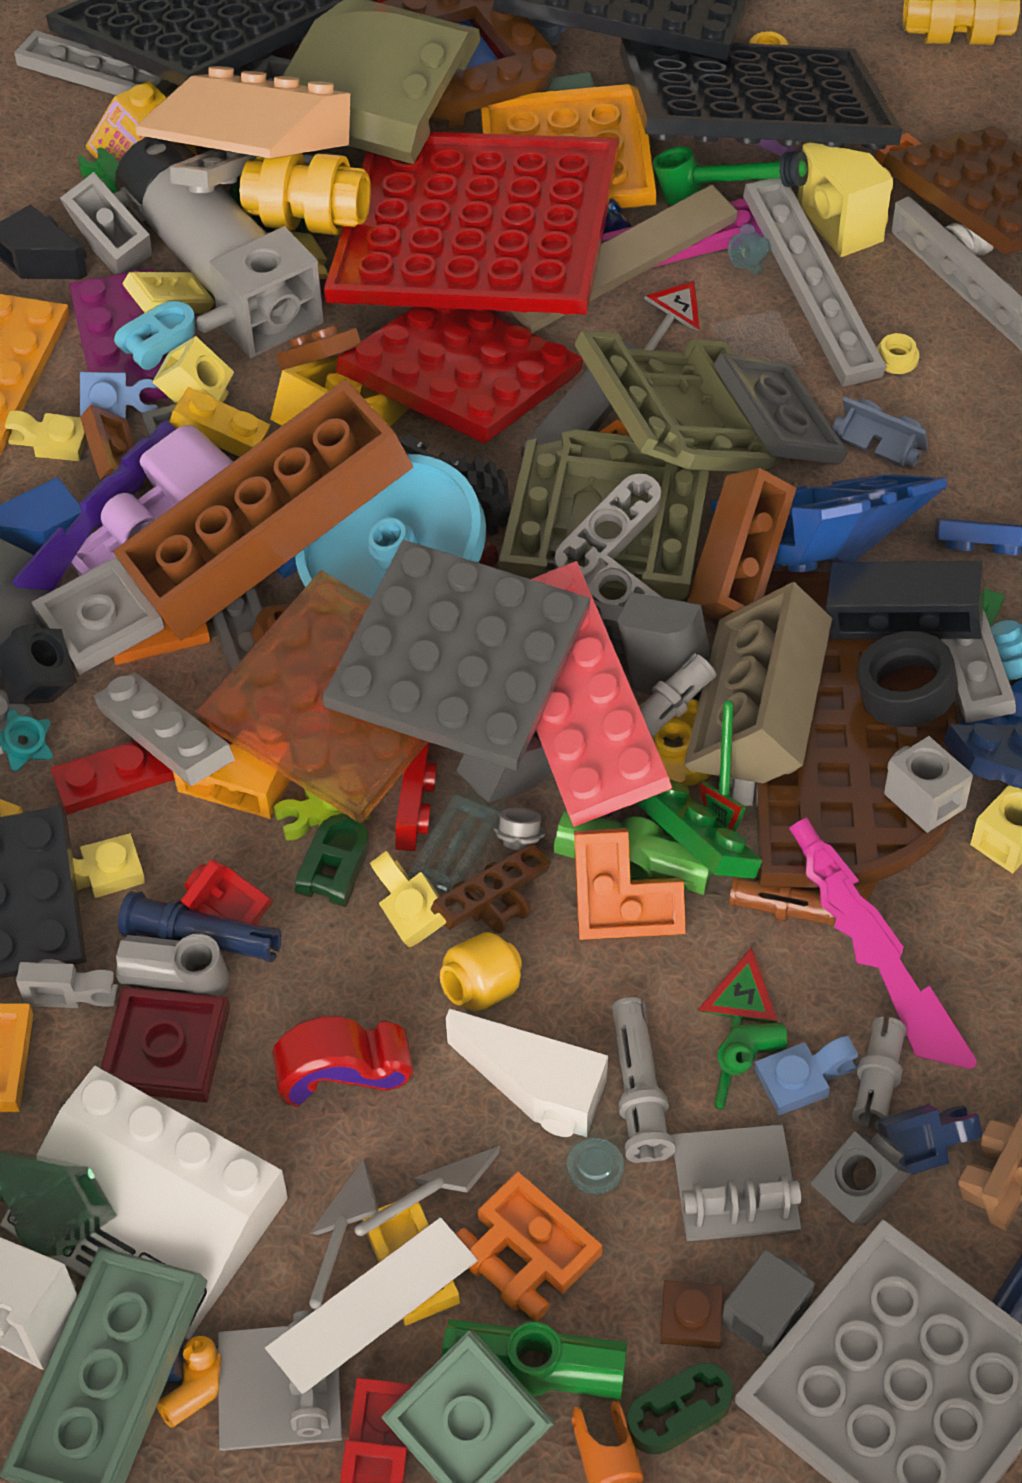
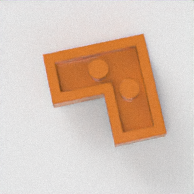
(611, 902)

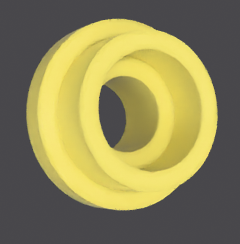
(898, 353)

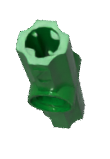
(573, 1365)

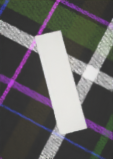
(370, 1305)

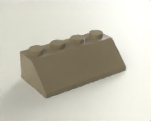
(771, 670)

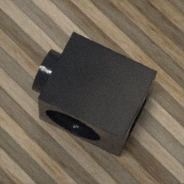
(35, 665)

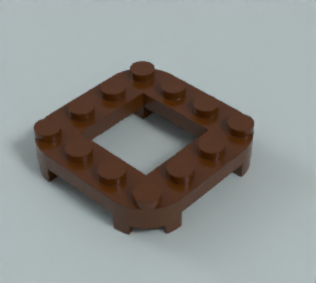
(524, 70)

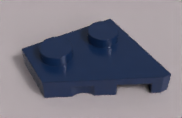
(988, 750)

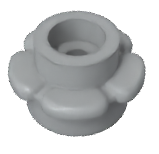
(519, 827)

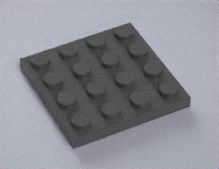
(457, 654)

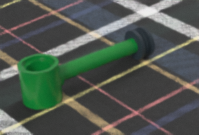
(683, 176)

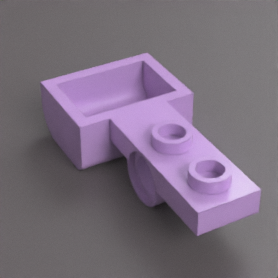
(175, 470)

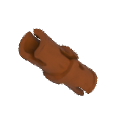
(748, 894)

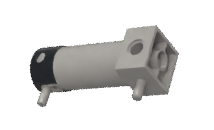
(260, 281)

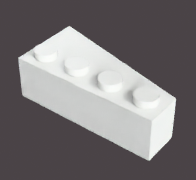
(33, 1302)

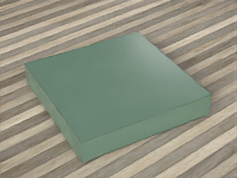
(468, 1416)

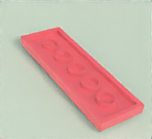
(594, 724)

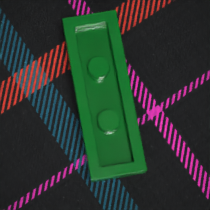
(700, 833)

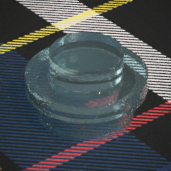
(595, 1166)

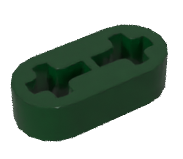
(687, 1420)

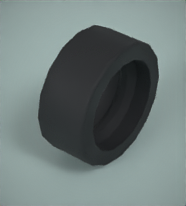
(913, 706)

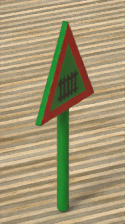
(727, 809)

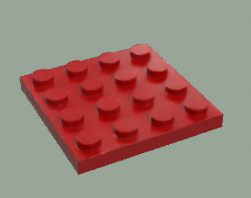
(460, 368)

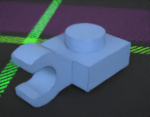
(799, 1078)

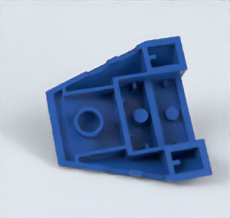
(848, 517)

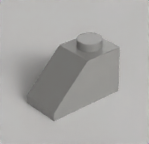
(107, 225)

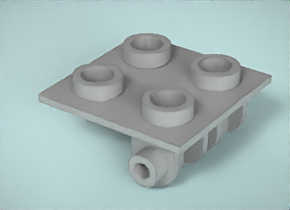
(736, 1183)
(261, 1402)

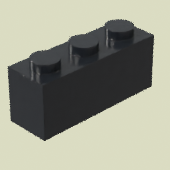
(895, 597)

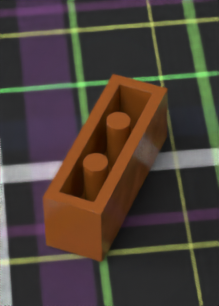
(741, 542)

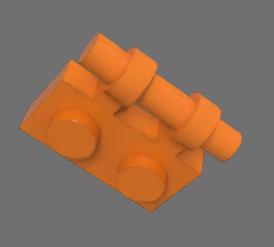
(537, 1232)

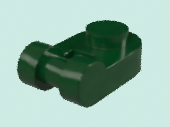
(339, 844)

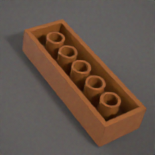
(264, 509)

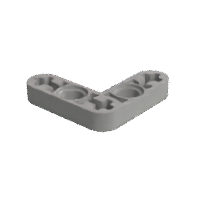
(599, 559)

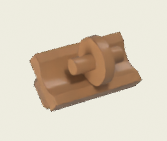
(1001, 1187)

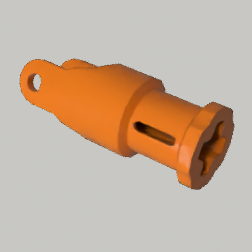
(603, 1462)

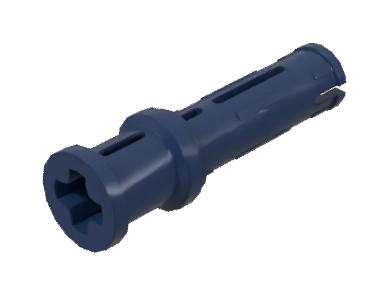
(177, 921)

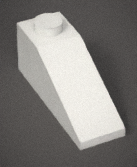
(540, 1075)

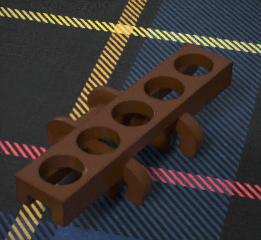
(504, 885)

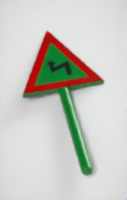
(740, 997)

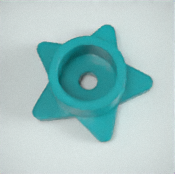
(33, 731)

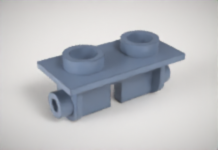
(868, 421)

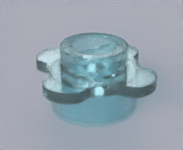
(748, 249)

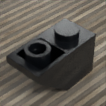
(38, 248)

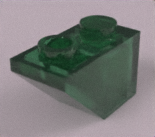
(51, 1201)

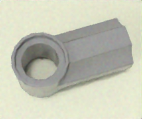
(171, 963)

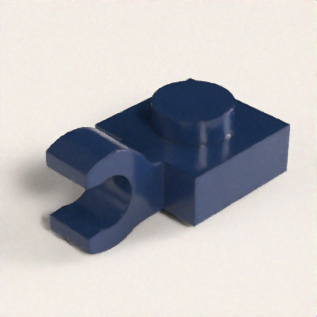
(925, 1134)

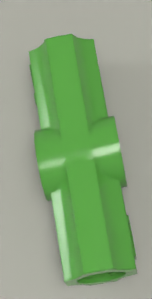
(650, 851)

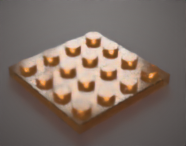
(278, 711)

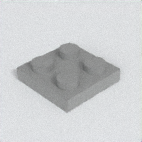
(99, 614)

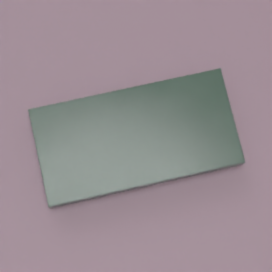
(105, 1372)

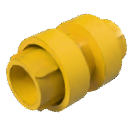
(976, 18)
(323, 193)

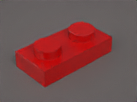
(412, 813)

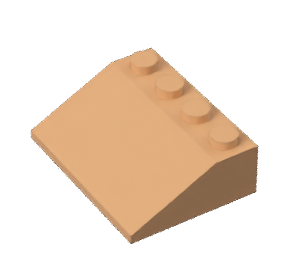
(252, 114)

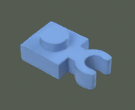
(111, 394)

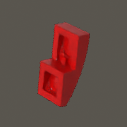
(373, 1449)

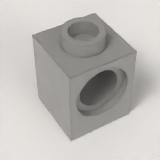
(927, 783)

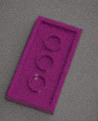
(101, 310)

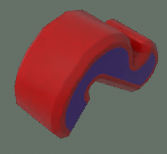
(340, 1052)

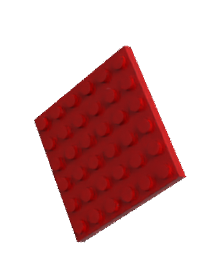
(480, 225)

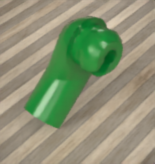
(744, 1043)

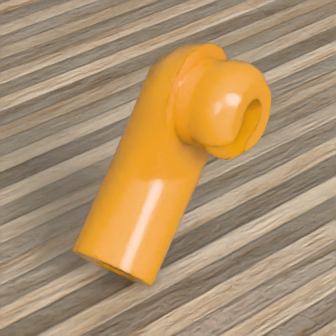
(199, 1382)

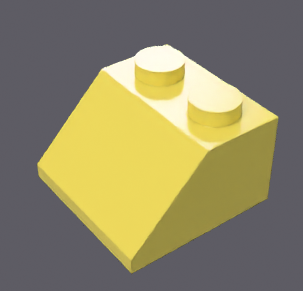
(845, 197)

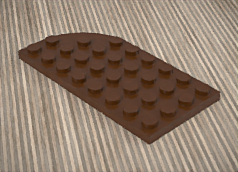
(845, 771)

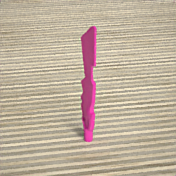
(875, 945)

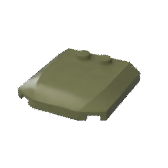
(390, 64)
(676, 403)
(571, 477)

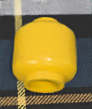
(480, 972)

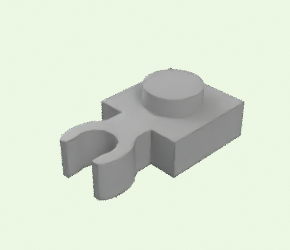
(59, 985)

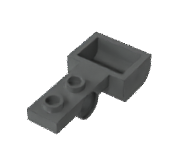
(655, 636)

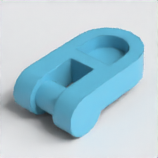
(169, 325)

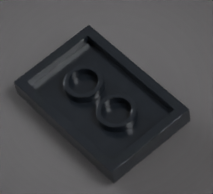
(38, 891)

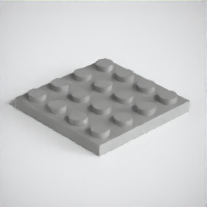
(896, 1374)

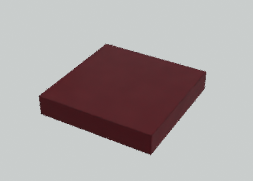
(166, 1042)

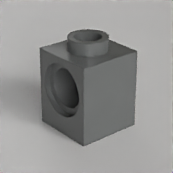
(837, 1178)
(768, 1301)

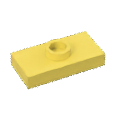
(155, 288)

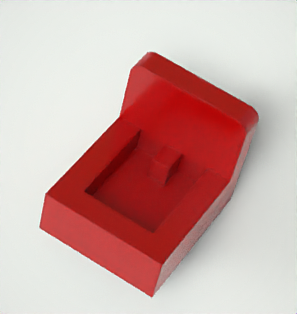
(225, 893)

